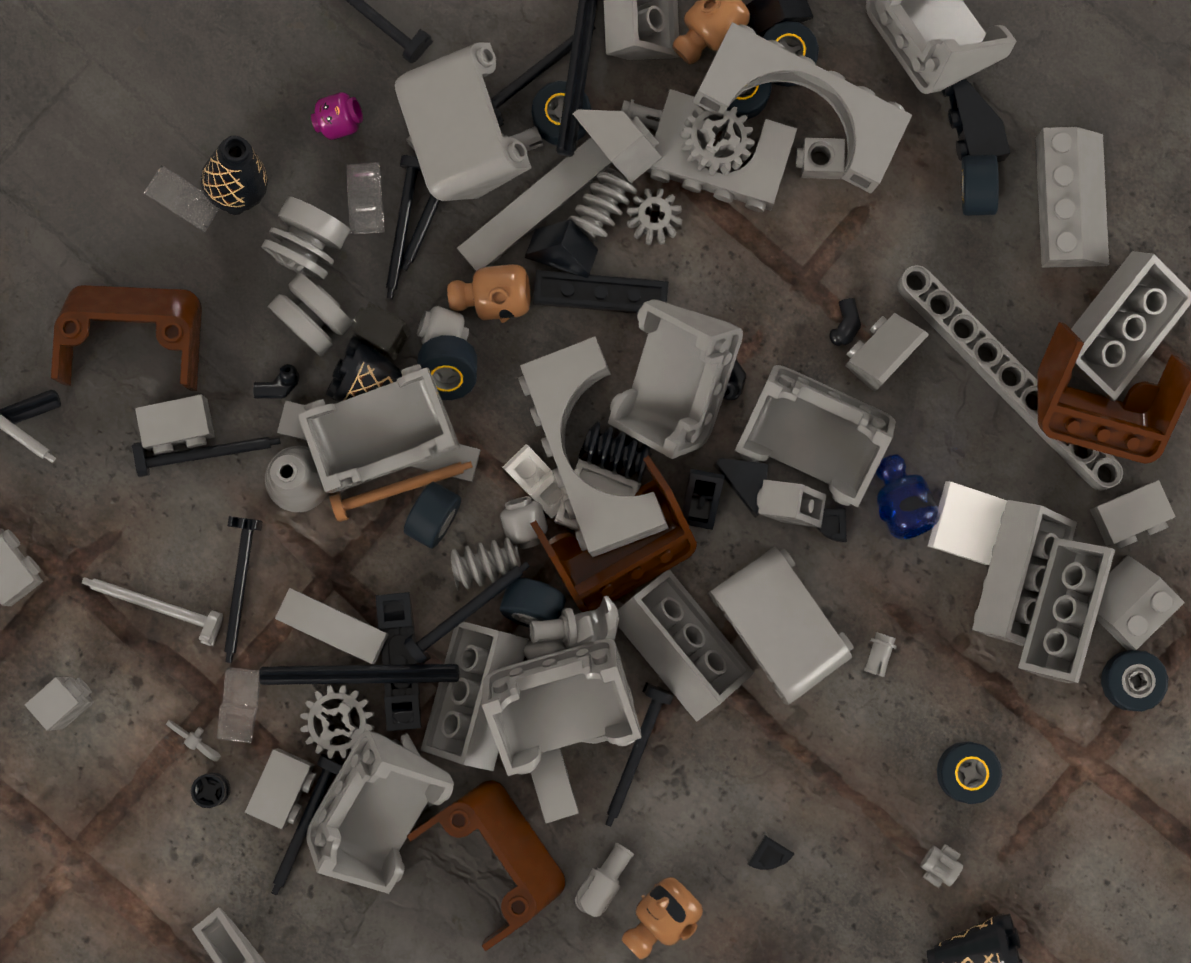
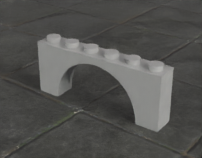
(869, 122)
(555, 387)

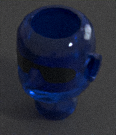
(905, 500)

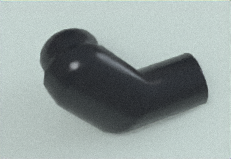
(849, 325)
(280, 387)

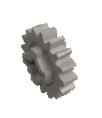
(730, 146)
(345, 708)

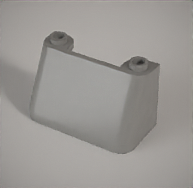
(938, 40)
(457, 126)
(677, 379)
(378, 431)
(817, 433)
(781, 624)
(559, 703)
(373, 811)

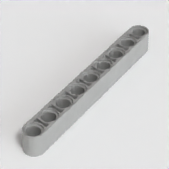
(992, 371)

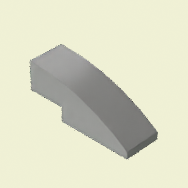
(331, 626)
(554, 787)
(224, 940)

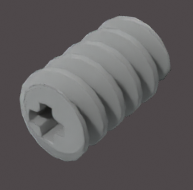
(602, 203)
(484, 563)

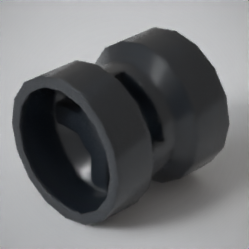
(204, 792)

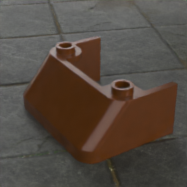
(173, 310)
(1127, 429)
(627, 566)
(513, 842)

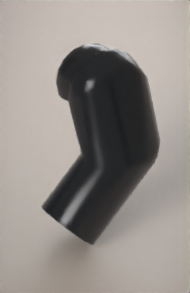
(735, 383)

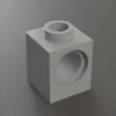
(831, 147)

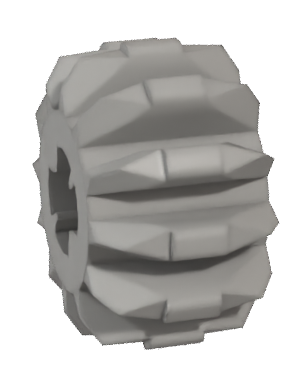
(666, 212)

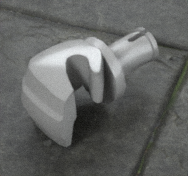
(578, 628)

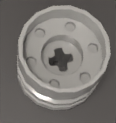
(305, 238)

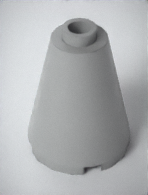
(300, 491)

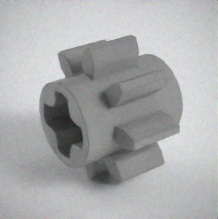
(941, 866)

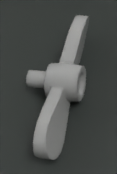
(193, 741)

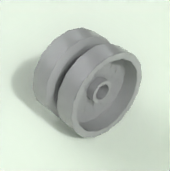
(311, 313)

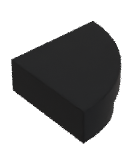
(834, 524)
(769, 855)

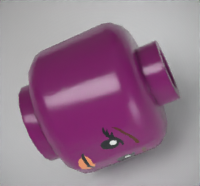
(337, 116)

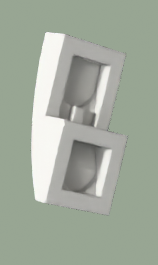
(536, 479)

